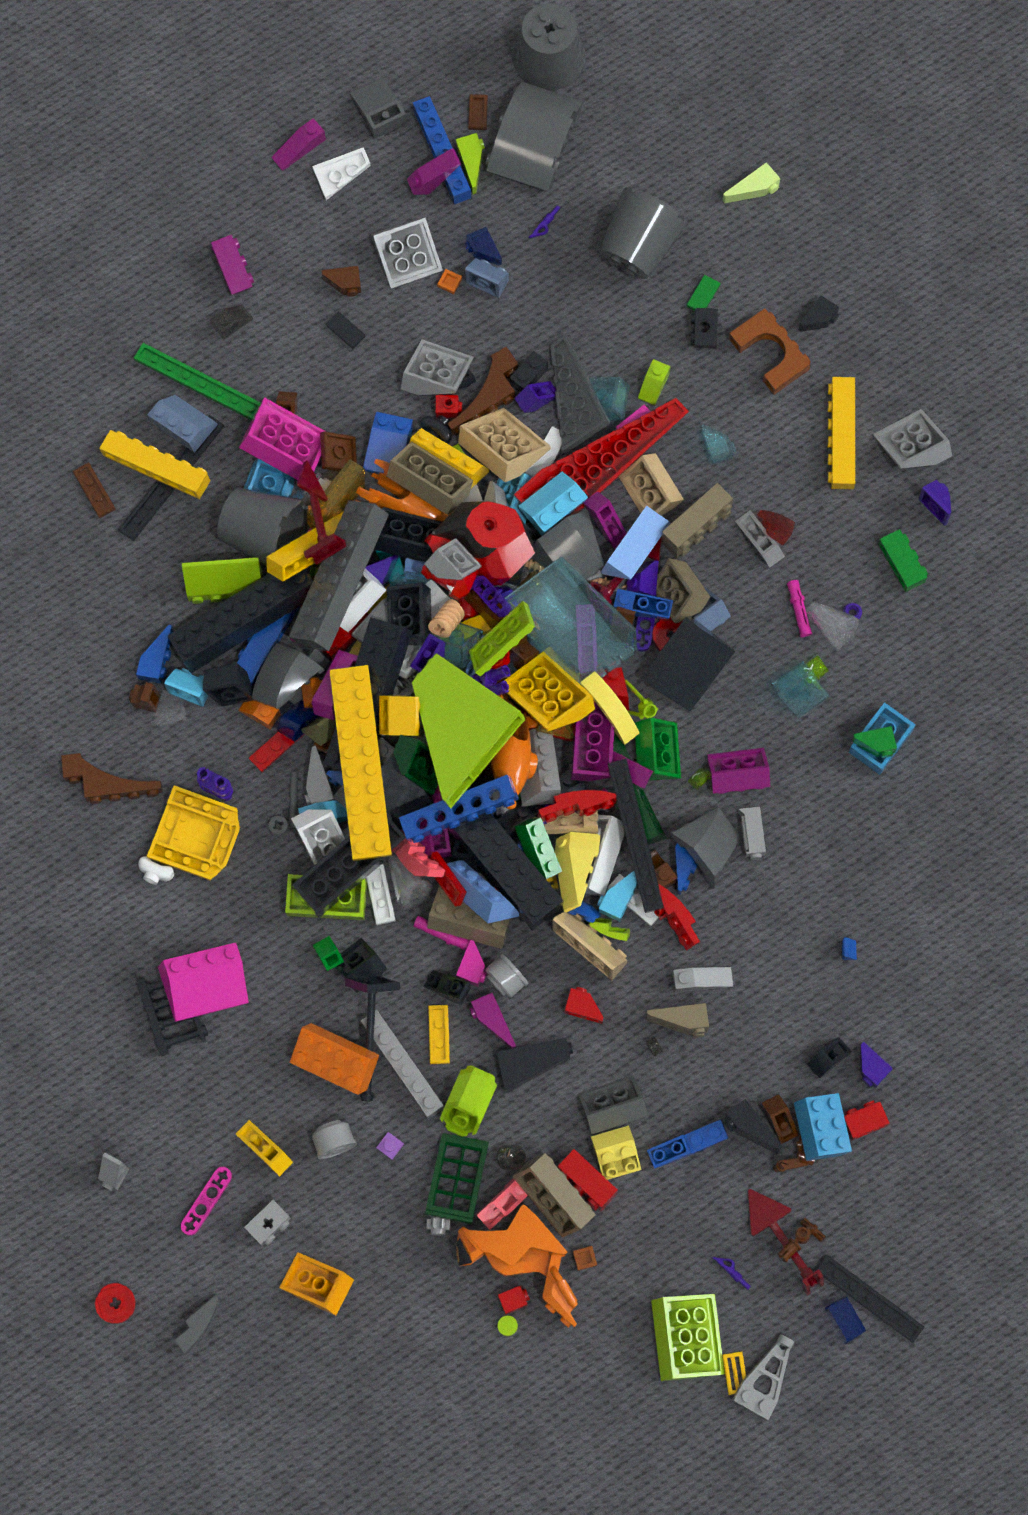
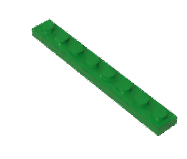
(197, 381)

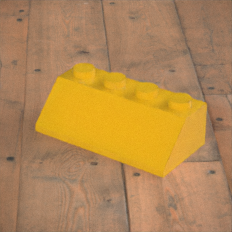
(450, 455)

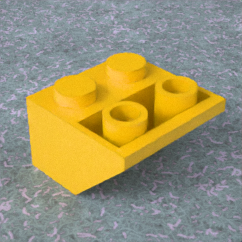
(399, 715)

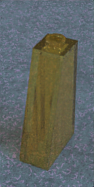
(340, 491)

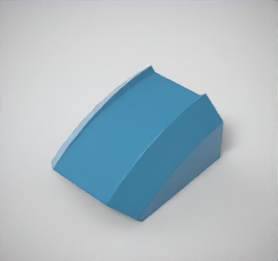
(269, 479)

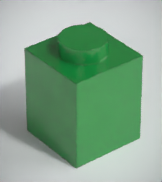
(328, 953)

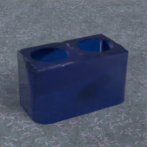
(294, 720)
(846, 1319)

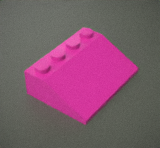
(282, 439)
(204, 981)

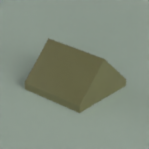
(320, 730)

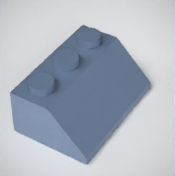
(181, 421)

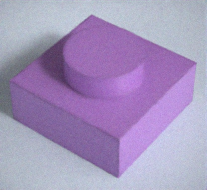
(390, 1146)

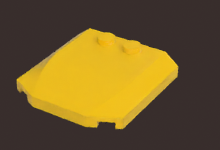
(195, 834)

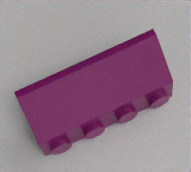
(592, 747)

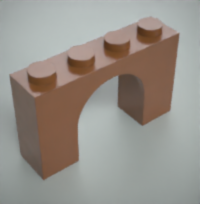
(762, 327)

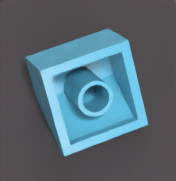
(186, 686)

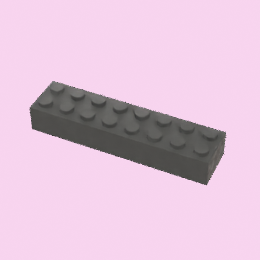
(339, 576)

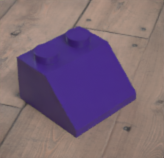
(383, 568)

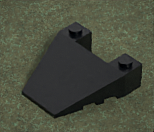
(400, 793)

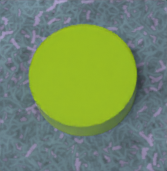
(507, 1325)

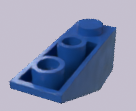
(643, 604)
(153, 660)
(684, 866)

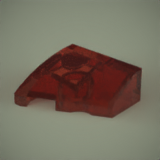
(777, 525)

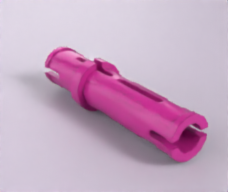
(797, 601)
(421, 923)

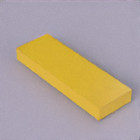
(439, 1034)

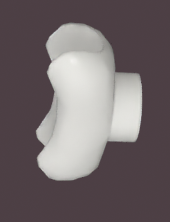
(155, 872)

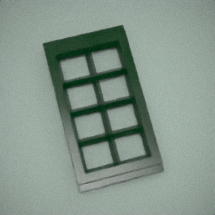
(450, 1213)

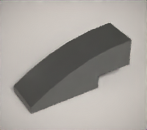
(198, 1324)

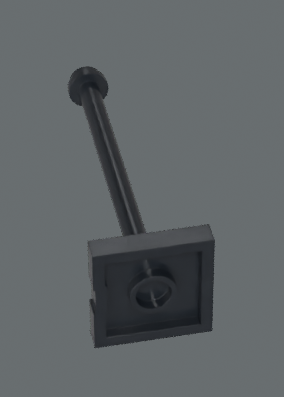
(371, 985)

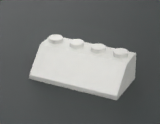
(611, 838)

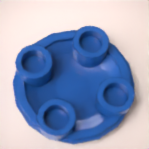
(588, 911)

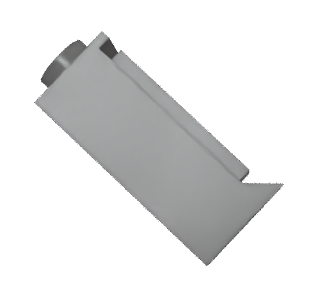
(752, 832)

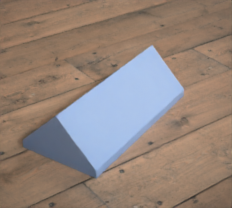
(636, 545)

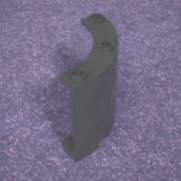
(533, 135)

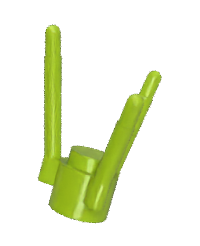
(645, 707)

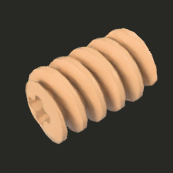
(446, 619)

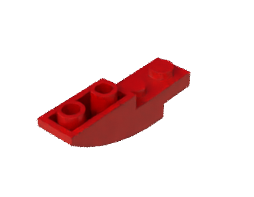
(584, 801)
(678, 918)

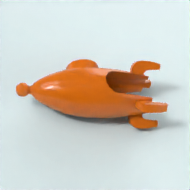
(408, 501)
(516, 757)

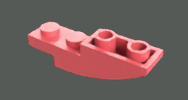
(417, 862)
(502, 1204)

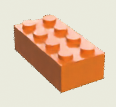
(334, 1058)

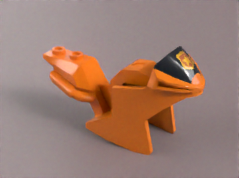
(519, 1250)

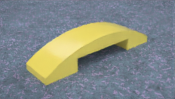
(611, 707)

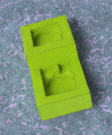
(603, 926)

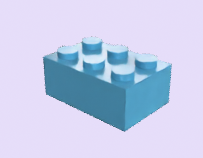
(885, 717)
(822, 1127)

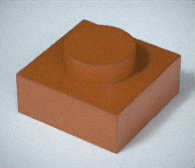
(585, 1258)

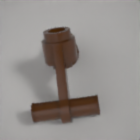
(799, 1161)
(802, 1236)

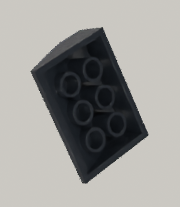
(688, 663)

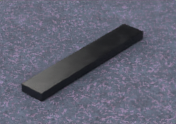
(870, 1299)

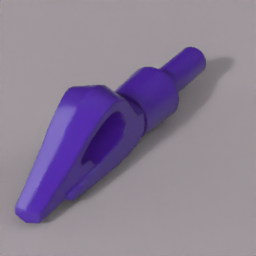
(544, 224)
(731, 1270)

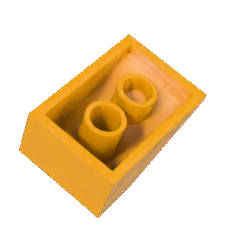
(317, 1283)

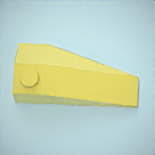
(575, 856)

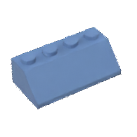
(481, 895)

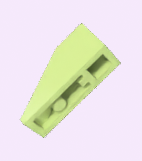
(755, 185)

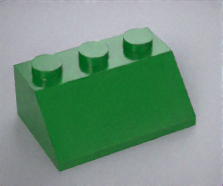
(658, 748)

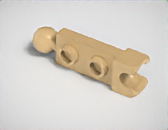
(573, 823)

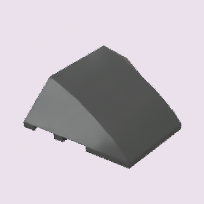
(575, 542)
(282, 675)
(709, 842)

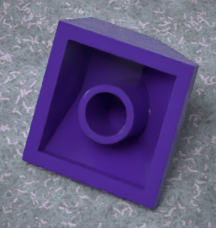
(937, 500)

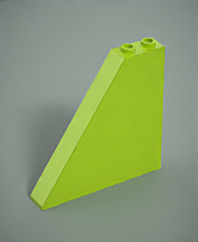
(461, 724)

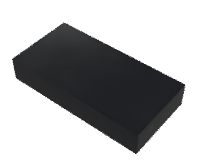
(345, 330)

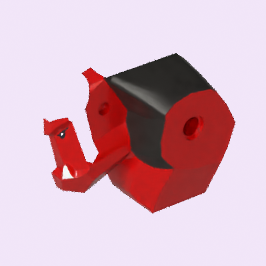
(491, 535)

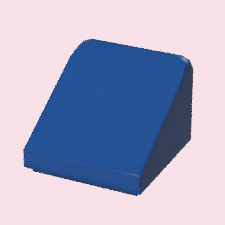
(849, 949)

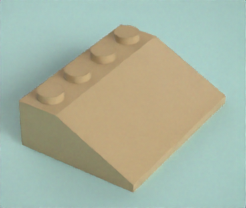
(502, 444)
(589, 944)

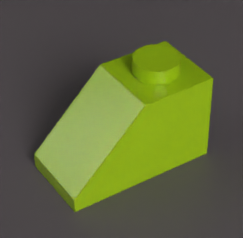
(654, 382)

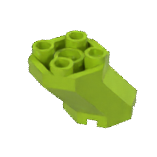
(468, 1101)

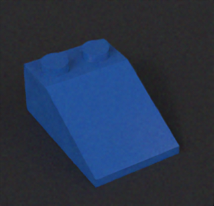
(387, 438)

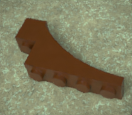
(494, 392)
(523, 651)
(101, 785)

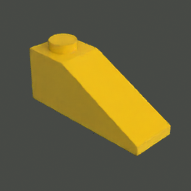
(264, 1148)

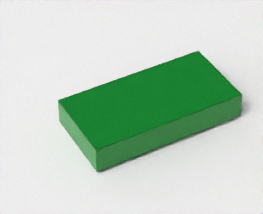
(704, 293)

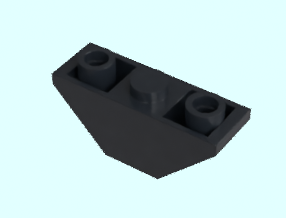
(448, 986)

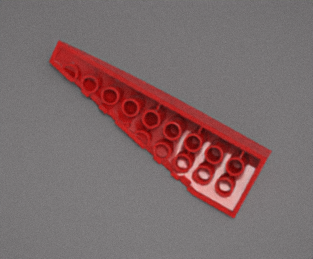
(610, 456)

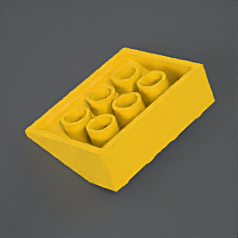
(549, 693)

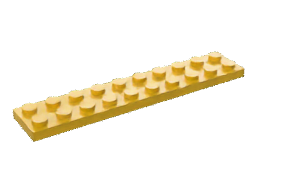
(360, 763)

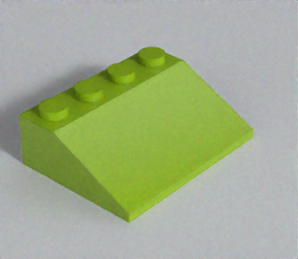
(219, 578)
(687, 1337)

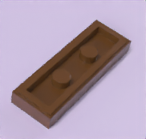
(94, 490)

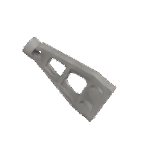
(754, 1400)

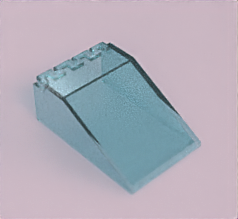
(574, 622)

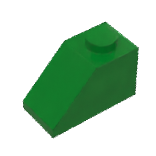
(877, 742)

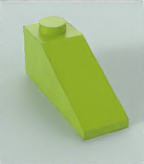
(471, 155)

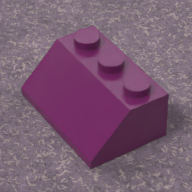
(738, 770)

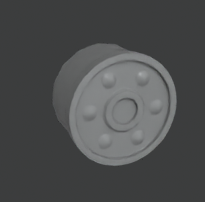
(505, 976)
(333, 1139)

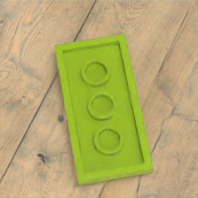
(501, 638)

